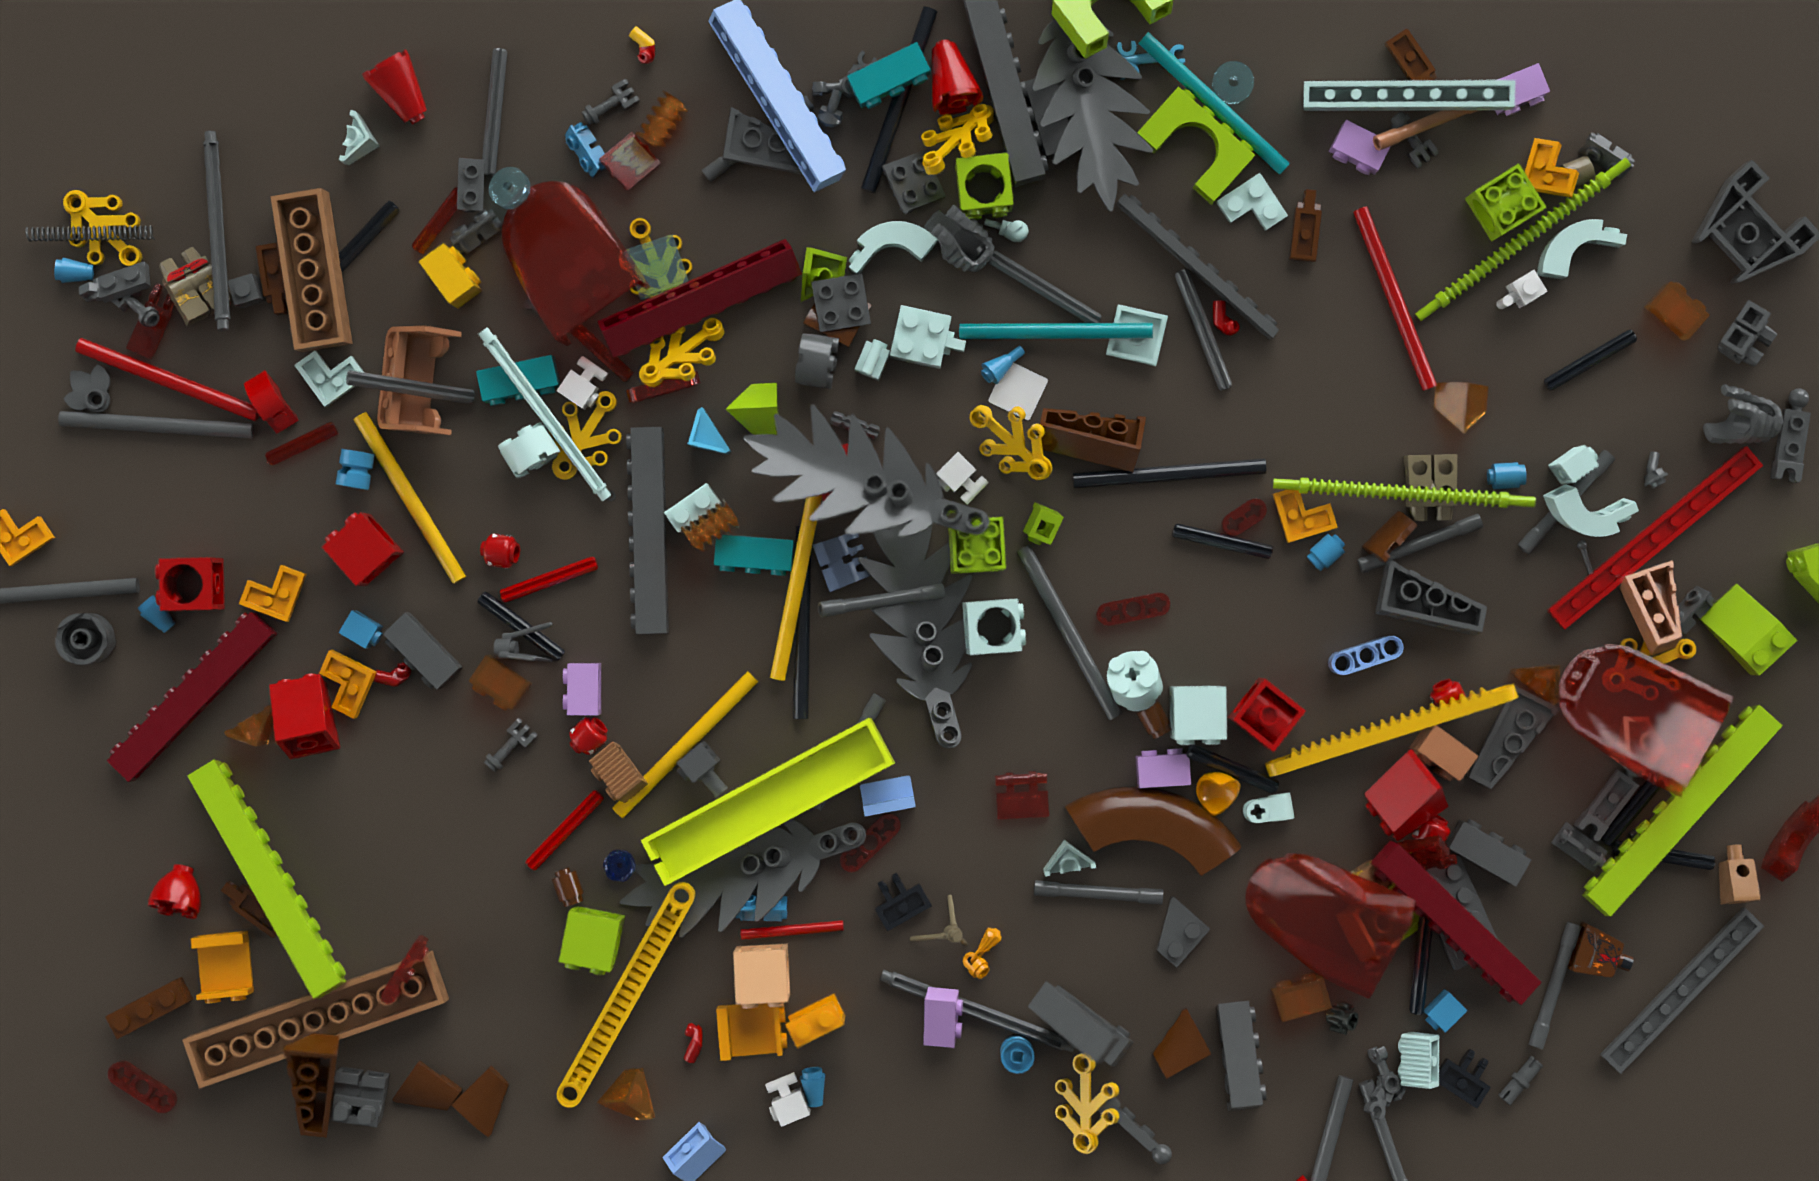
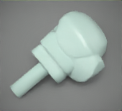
(1014, 231)

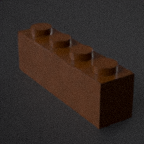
(1093, 438)
(312, 1077)

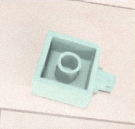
(923, 337)

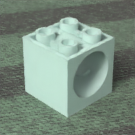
(977, 643)
(1198, 714)

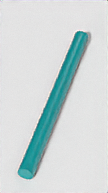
(1213, 102)
(1056, 331)

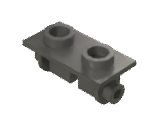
(1598, 151)
(470, 185)
(483, 224)
(1695, 602)
(1580, 847)

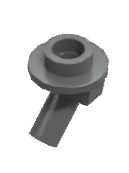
(829, 115)
(1654, 477)

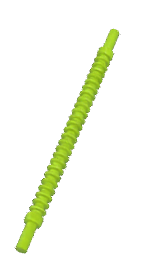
(1601, 180)
(1502, 499)

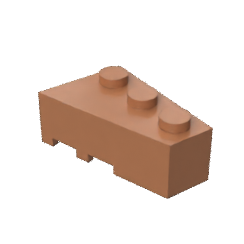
(1654, 606)

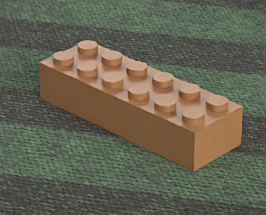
(311, 270)

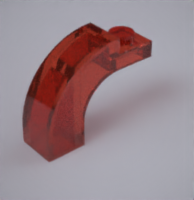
(1792, 840)

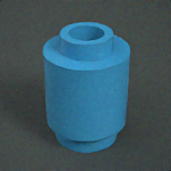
(1506, 475)
(1326, 551)

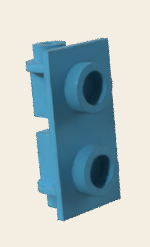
(578, 140)
(776, 914)

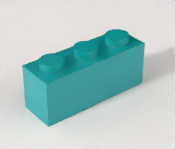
(889, 76)
(497, 386)
(754, 554)

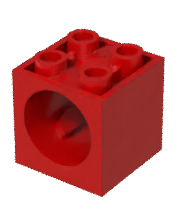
(362, 548)
(212, 591)
(1266, 714)

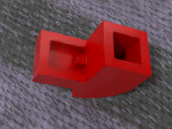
(269, 403)

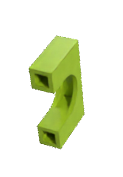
(1085, 28)
(1182, 111)

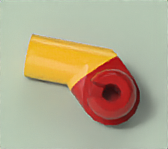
(646, 45)

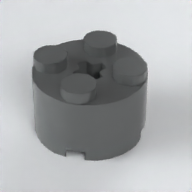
(816, 360)
(71, 633)

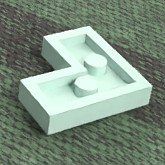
(1253, 196)
(324, 382)

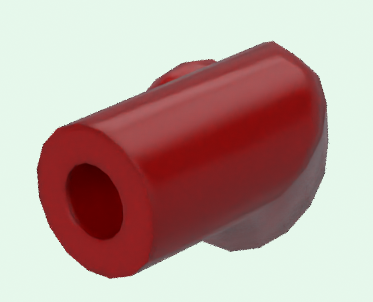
(1222, 321)
(395, 677)
(695, 1045)

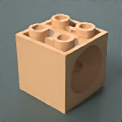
(761, 975)

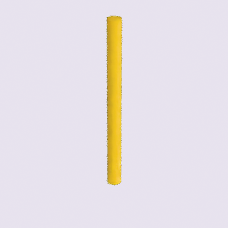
(409, 497)
(795, 589)
(689, 740)

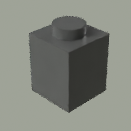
(246, 291)

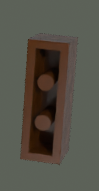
(149, 1008)

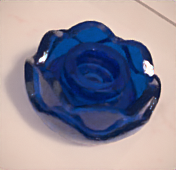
(613, 871)

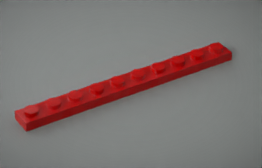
(1655, 537)

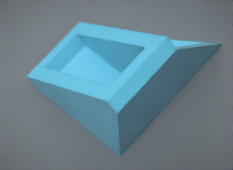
(705, 434)

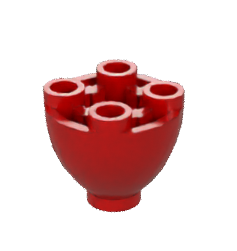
(177, 893)

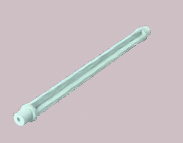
(544, 414)

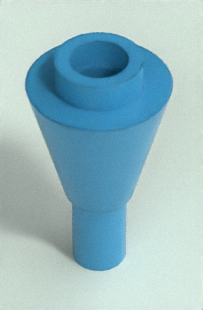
(996, 368)

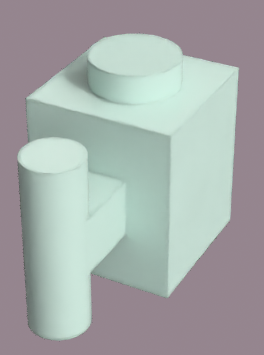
(873, 359)

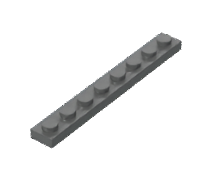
(1207, 273)
(1681, 990)

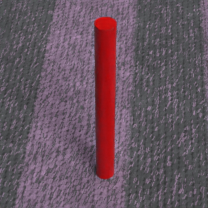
(787, 930)

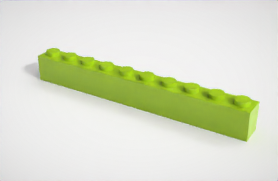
(1679, 814)
(267, 879)

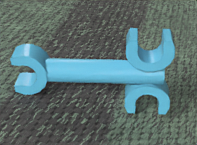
(1142, 58)

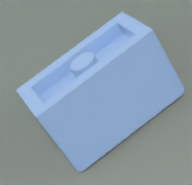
(887, 795)
(693, 1153)

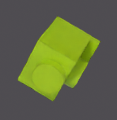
(1051, 524)

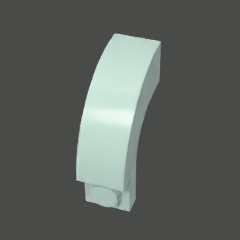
(892, 234)
(1559, 250)
(1569, 511)

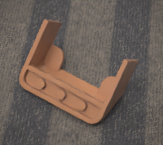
(411, 356)

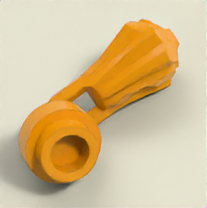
(979, 966)

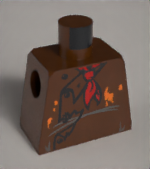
(1598, 953)

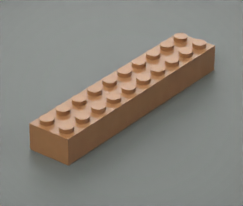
(347, 1010)

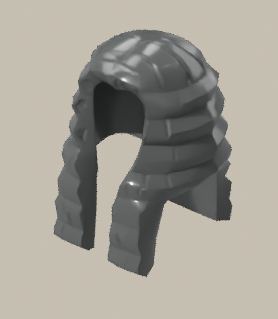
(961, 239)
(1749, 419)

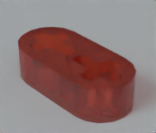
(1240, 512)

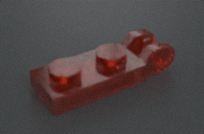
(146, 339)
(404, 970)

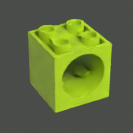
(999, 168)
(1505, 202)
(978, 552)
(591, 939)

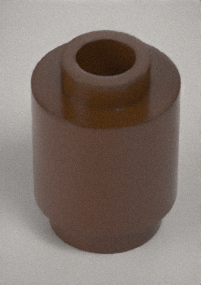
(1155, 720)
(567, 887)

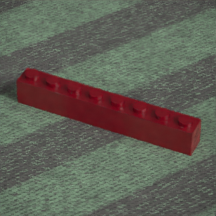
(699, 298)
(192, 696)
(1456, 923)

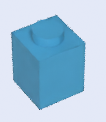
(361, 629)
(1444, 1011)

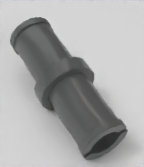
(1520, 1080)

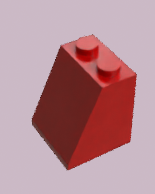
(303, 716)
(1405, 797)

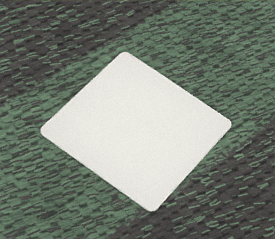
(1018, 388)

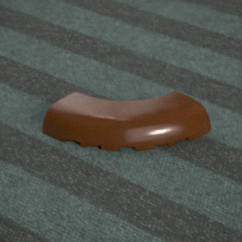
(1154, 817)

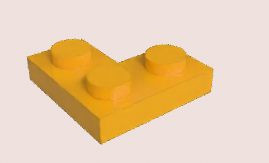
(1543, 172)
(1297, 521)
(21, 542)
(279, 599)
(354, 682)

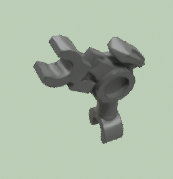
(843, 86)
(1387, 1087)

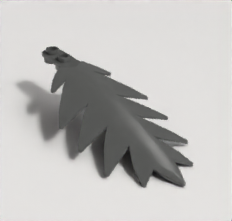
(1089, 100)
(857, 480)
(927, 650)
(768, 861)

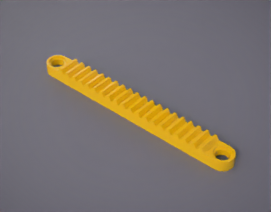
(1392, 729)
(625, 994)

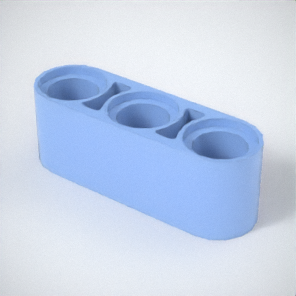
(1377, 651)

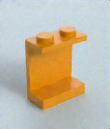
(224, 966)
(815, 1020)
(750, 1030)

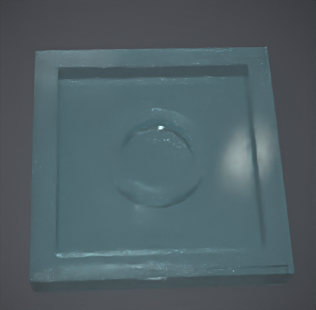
(659, 264)

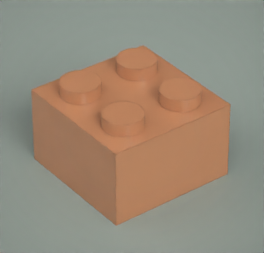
(1443, 752)

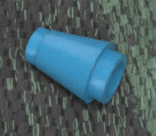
(72, 271)
(152, 613)
(813, 1085)

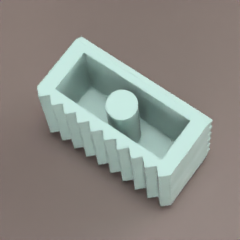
(1574, 464)
(691, 507)
(1419, 1060)

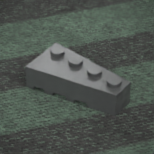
(1421, 601)
(1240, 1056)

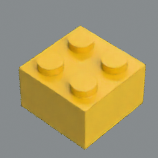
(450, 275)

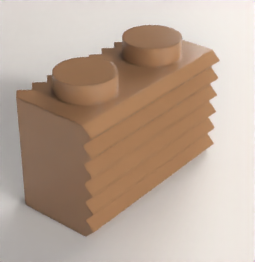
(617, 772)

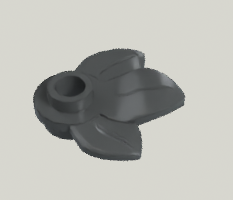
(87, 387)

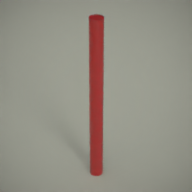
(1395, 298)
(166, 379)

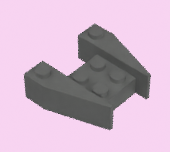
(1747, 230)
(1081, 1025)

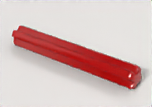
(548, 579)
(564, 830)

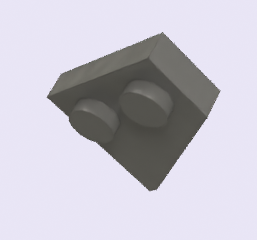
(1180, 932)

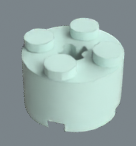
(529, 450)
(1134, 680)

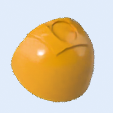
(1217, 792)

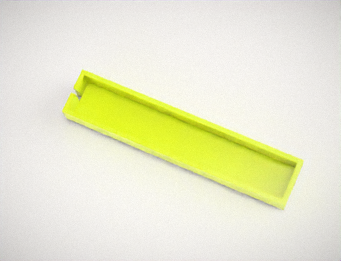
(768, 801)

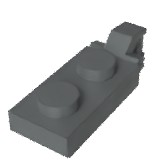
(117, 283)

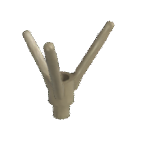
(950, 932)

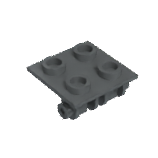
(911, 182)
(841, 302)

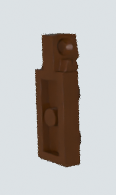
(1411, 57)
(1306, 228)
(272, 277)
(247, 905)

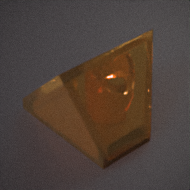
(1461, 403)
(1541, 680)
(254, 729)
(629, 1095)

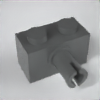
(699, 766)

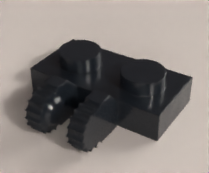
(903, 906)
(1463, 1083)

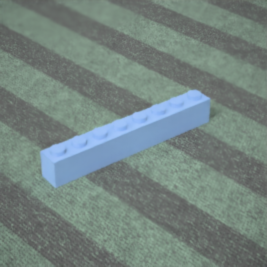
(777, 94)

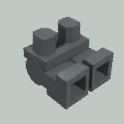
(1744, 331)
(359, 1097)

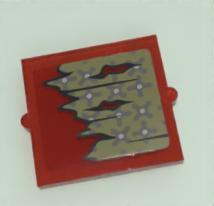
(629, 161)

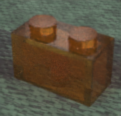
(1677, 310)
(499, 682)
(1301, 997)

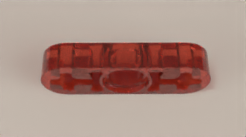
(667, 386)
(1116, 618)
(888, 833)
(131, 1089)

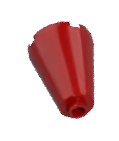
(952, 80)
(398, 86)

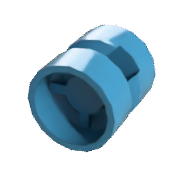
(355, 469)
(1017, 1054)

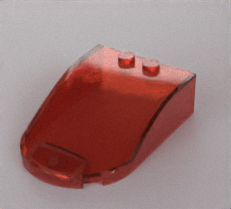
(566, 256)
(1642, 713)
(1329, 918)

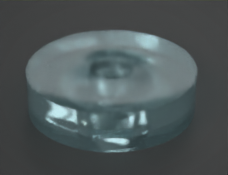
(1234, 70)
(518, 192)

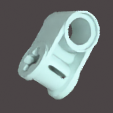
(1273, 808)

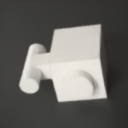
(1523, 291)
(579, 388)
(957, 473)
(790, 1104)

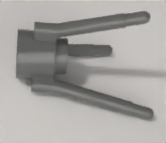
(509, 649)

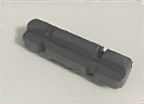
(838, 419)

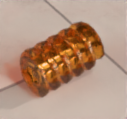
(662, 120)
(711, 526)

